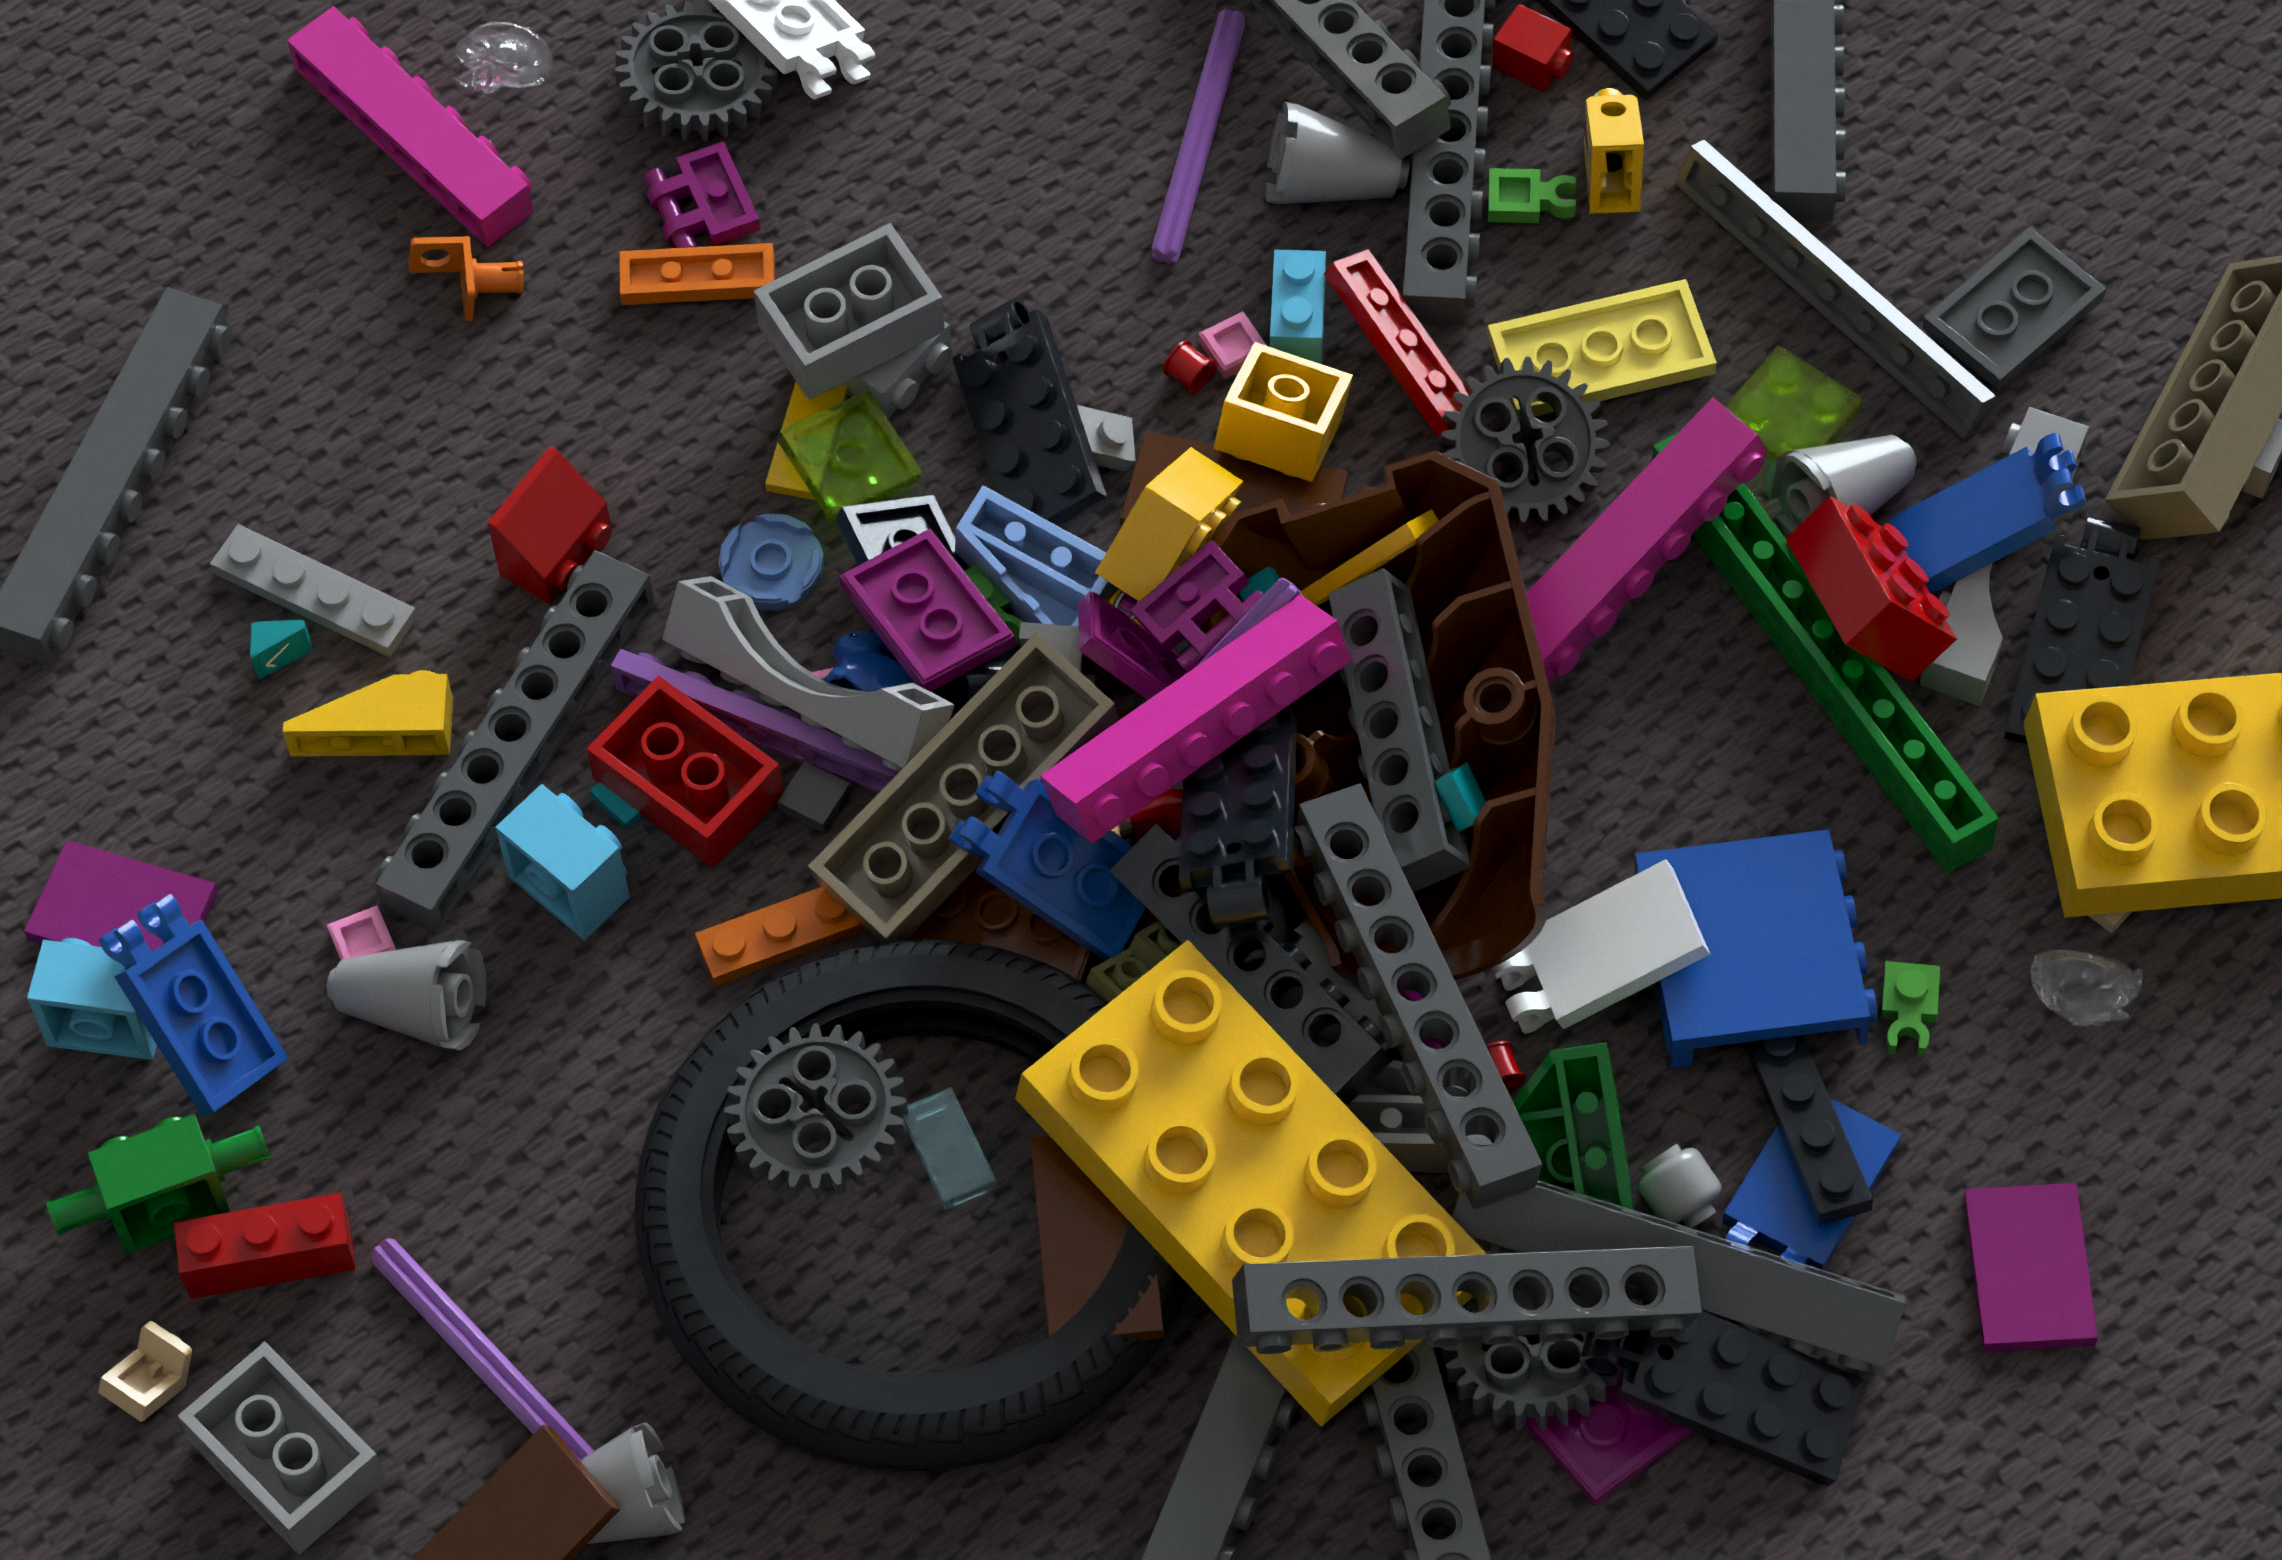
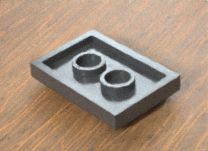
(2013, 308)

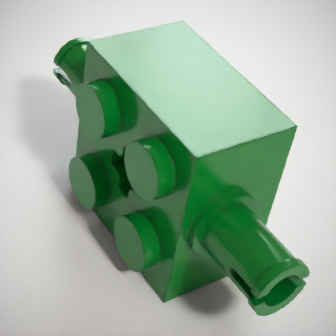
(157, 1181)

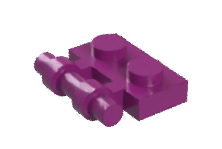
(716, 192)
(1191, 597)

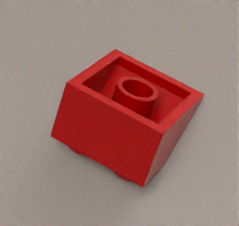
(548, 527)

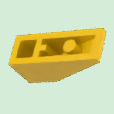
(385, 718)

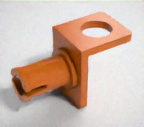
(474, 276)

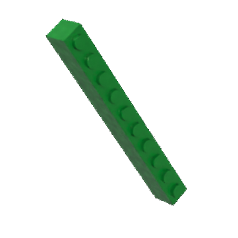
(1848, 686)

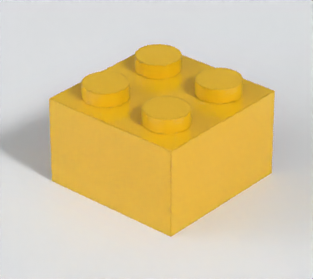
(1282, 412)

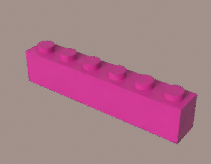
(412, 125)
(1640, 533)
(1196, 718)

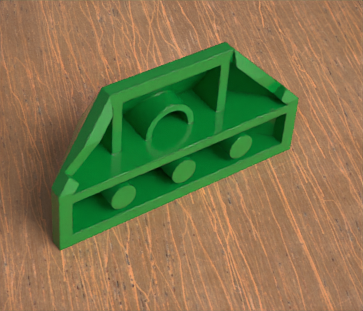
(1577, 1123)

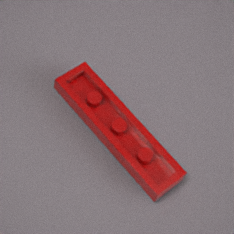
(1396, 335)

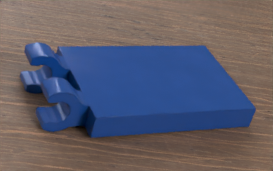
(1990, 512)
(1052, 866)
(193, 1005)
(1774, 1205)

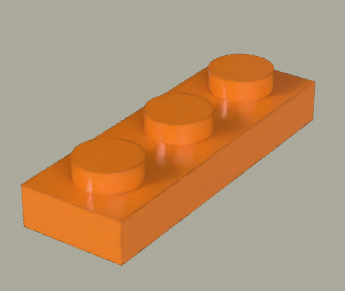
(695, 273)
(774, 935)

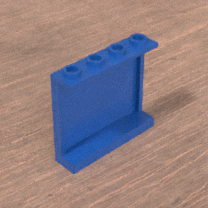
(1775, 943)

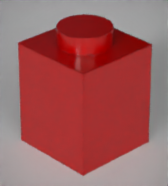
(1532, 48)

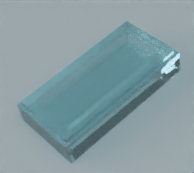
(948, 1148)

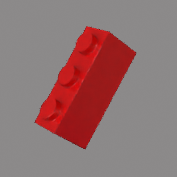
(264, 1245)

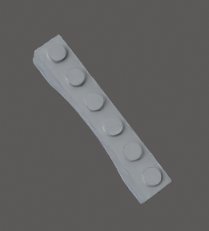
(725, 630)
(1971, 660)

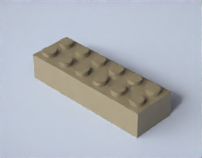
(2210, 412)
(896, 854)

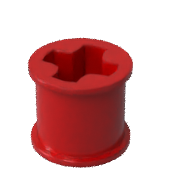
(1189, 367)
(1506, 1064)

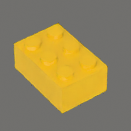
(1170, 523)

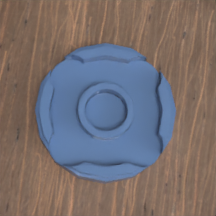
(776, 576)

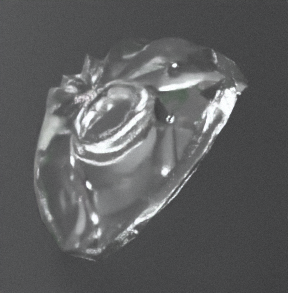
(502, 56)
(2085, 986)

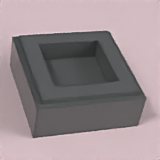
(814, 796)

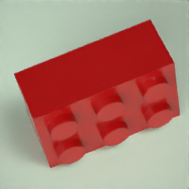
(1872, 588)
(685, 771)

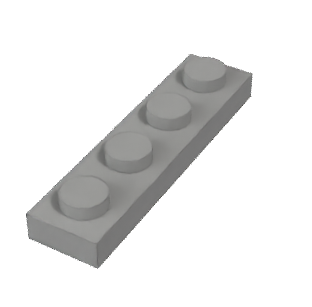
(314, 590)

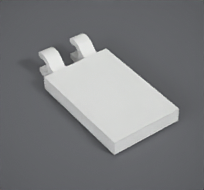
(802, 38)
(1604, 950)

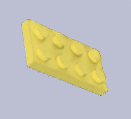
(1612, 343)

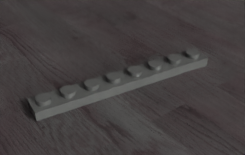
(1835, 290)

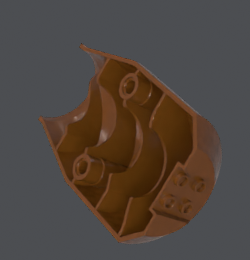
(1483, 681)

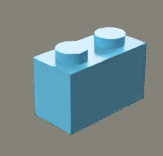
(1298, 303)

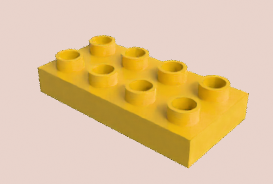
(2161, 792)
(1234, 1157)

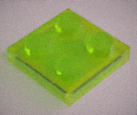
(1793, 404)
(849, 455)

